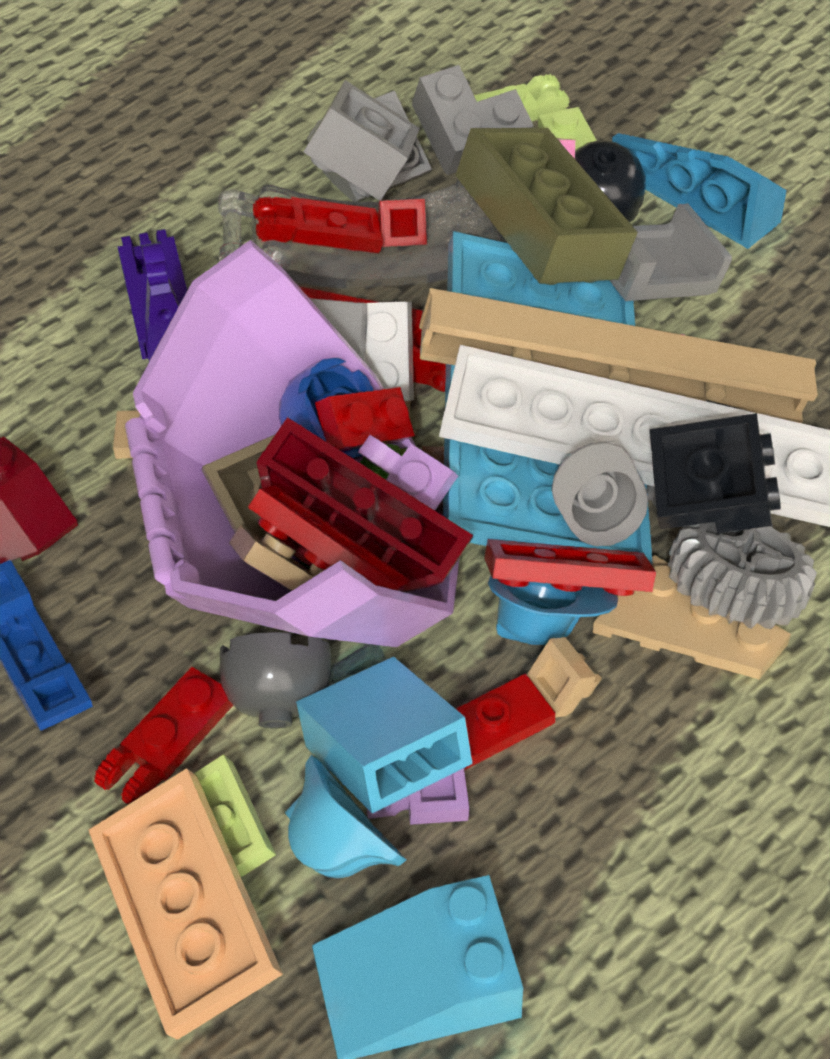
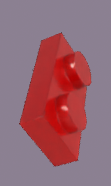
(353, 417)

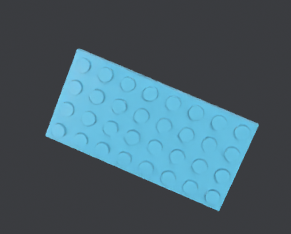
(500, 491)

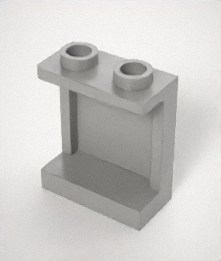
(673, 260)

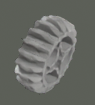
(743, 573)

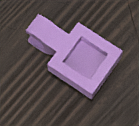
(413, 472)
(436, 803)

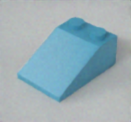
(420, 971)

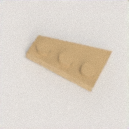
(672, 623)

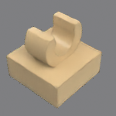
(562, 676)

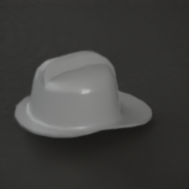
(600, 494)

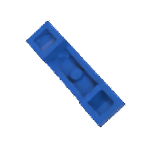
(32, 658)

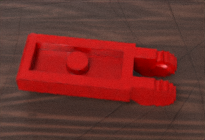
(318, 223)
(165, 735)

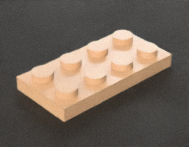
(183, 904)

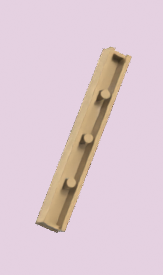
(631, 354)

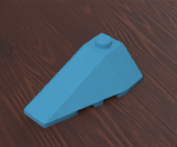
(715, 186)

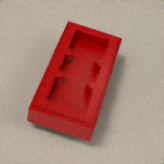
(505, 717)

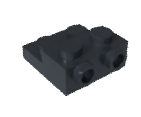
(714, 474)

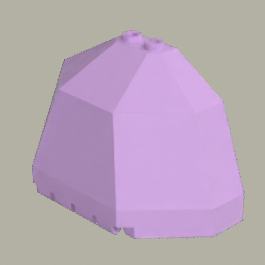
(216, 392)

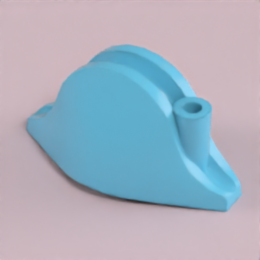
(332, 831)

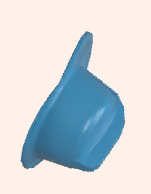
(543, 612)

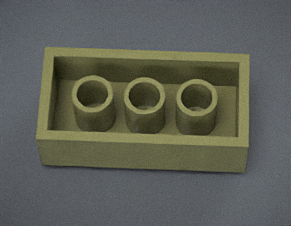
(545, 205)

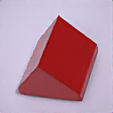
(403, 222)

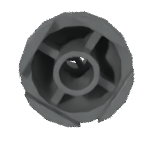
(269, 674)

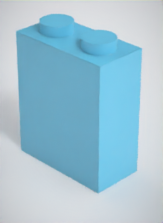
(384, 733)

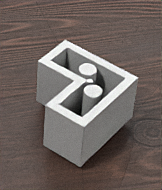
(450, 110)

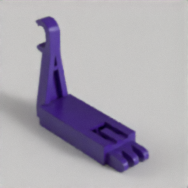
(156, 291)

